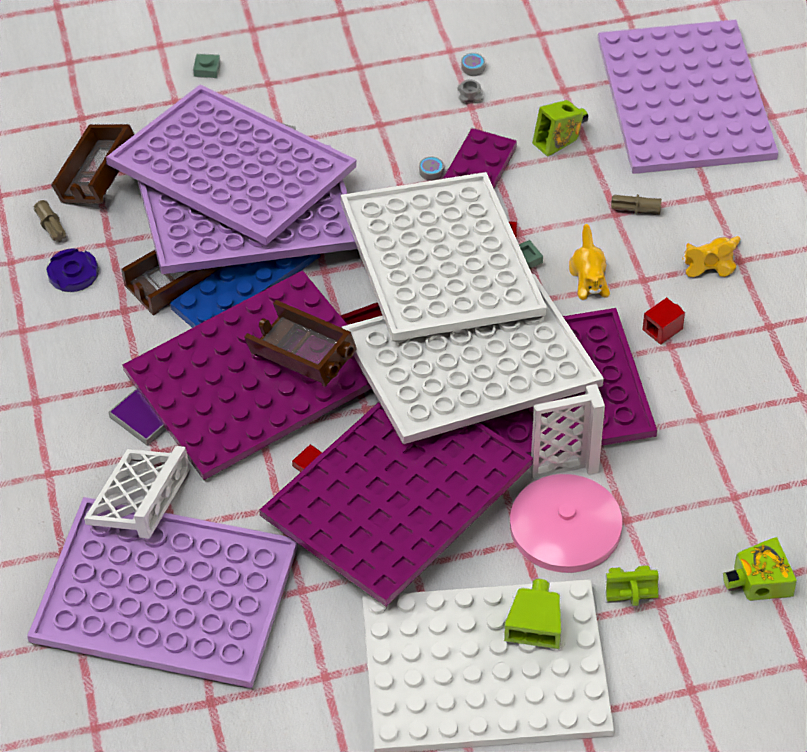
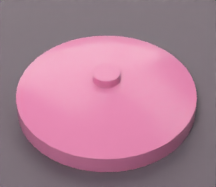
(565, 523)

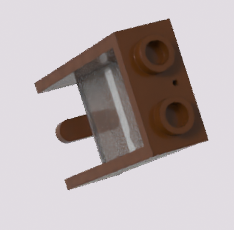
(86, 173)
(157, 289)
(303, 343)

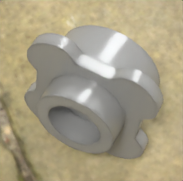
(469, 91)

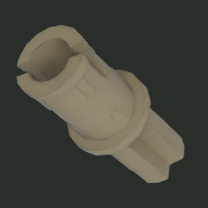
(636, 204)
(49, 220)

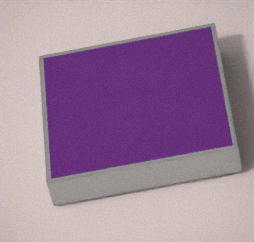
(137, 417)

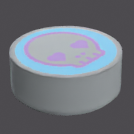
(473, 64)
(431, 168)

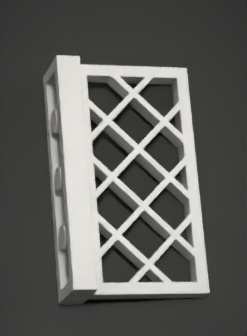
(587, 433)
(158, 493)

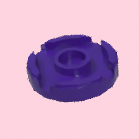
(72, 270)

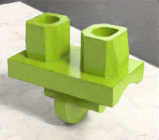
(631, 585)

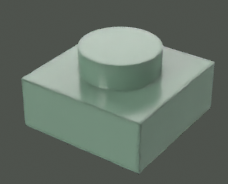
(206, 65)
(531, 253)

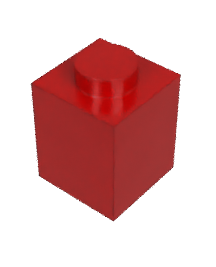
(663, 320)

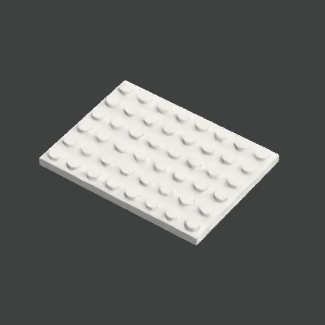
(441, 256)
(472, 372)
(454, 682)

